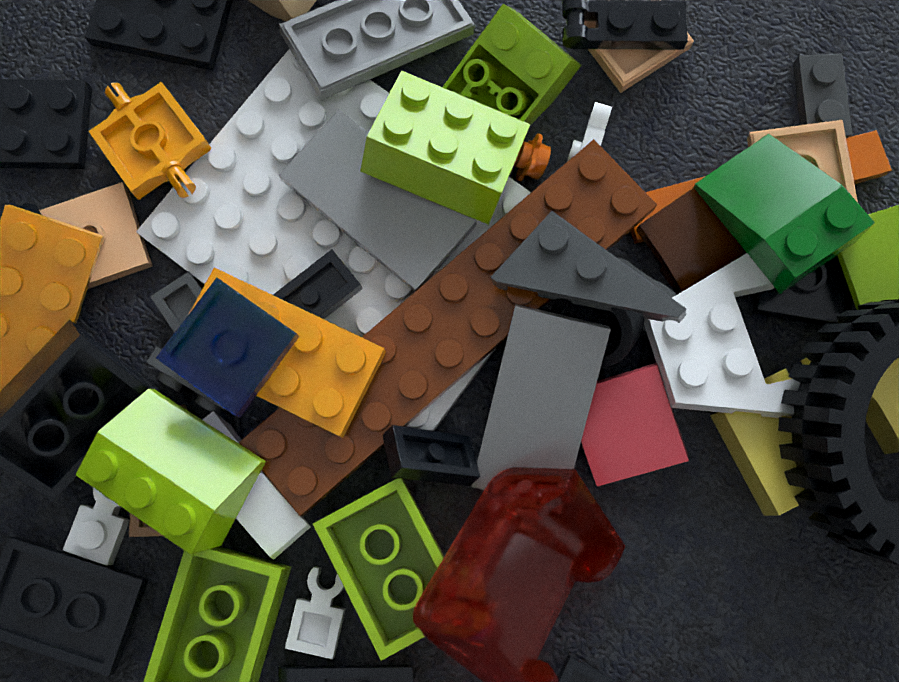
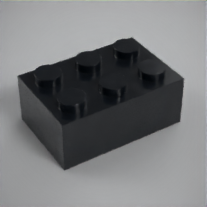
(59, 407)

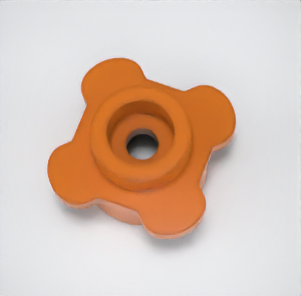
(532, 158)

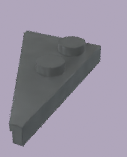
(571, 266)

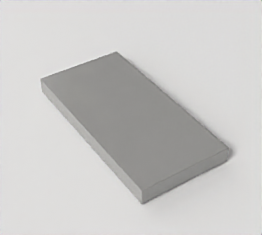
(367, 38)
(389, 223)
(541, 393)

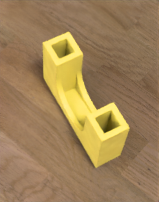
(756, 441)

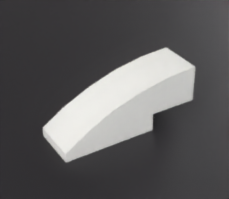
(265, 511)

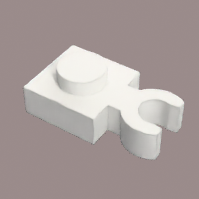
(595, 128)
(97, 531)
(317, 621)

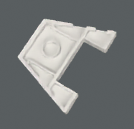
(709, 355)

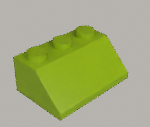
(172, 471)

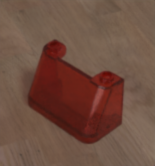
(514, 571)

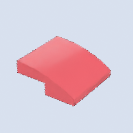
(631, 427)

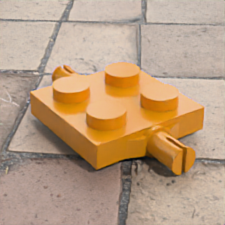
(149, 140)

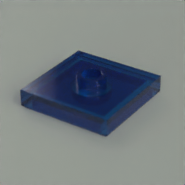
(227, 347)

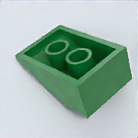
(783, 210)

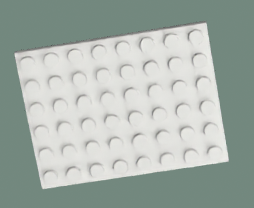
(265, 231)

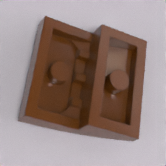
(689, 241)

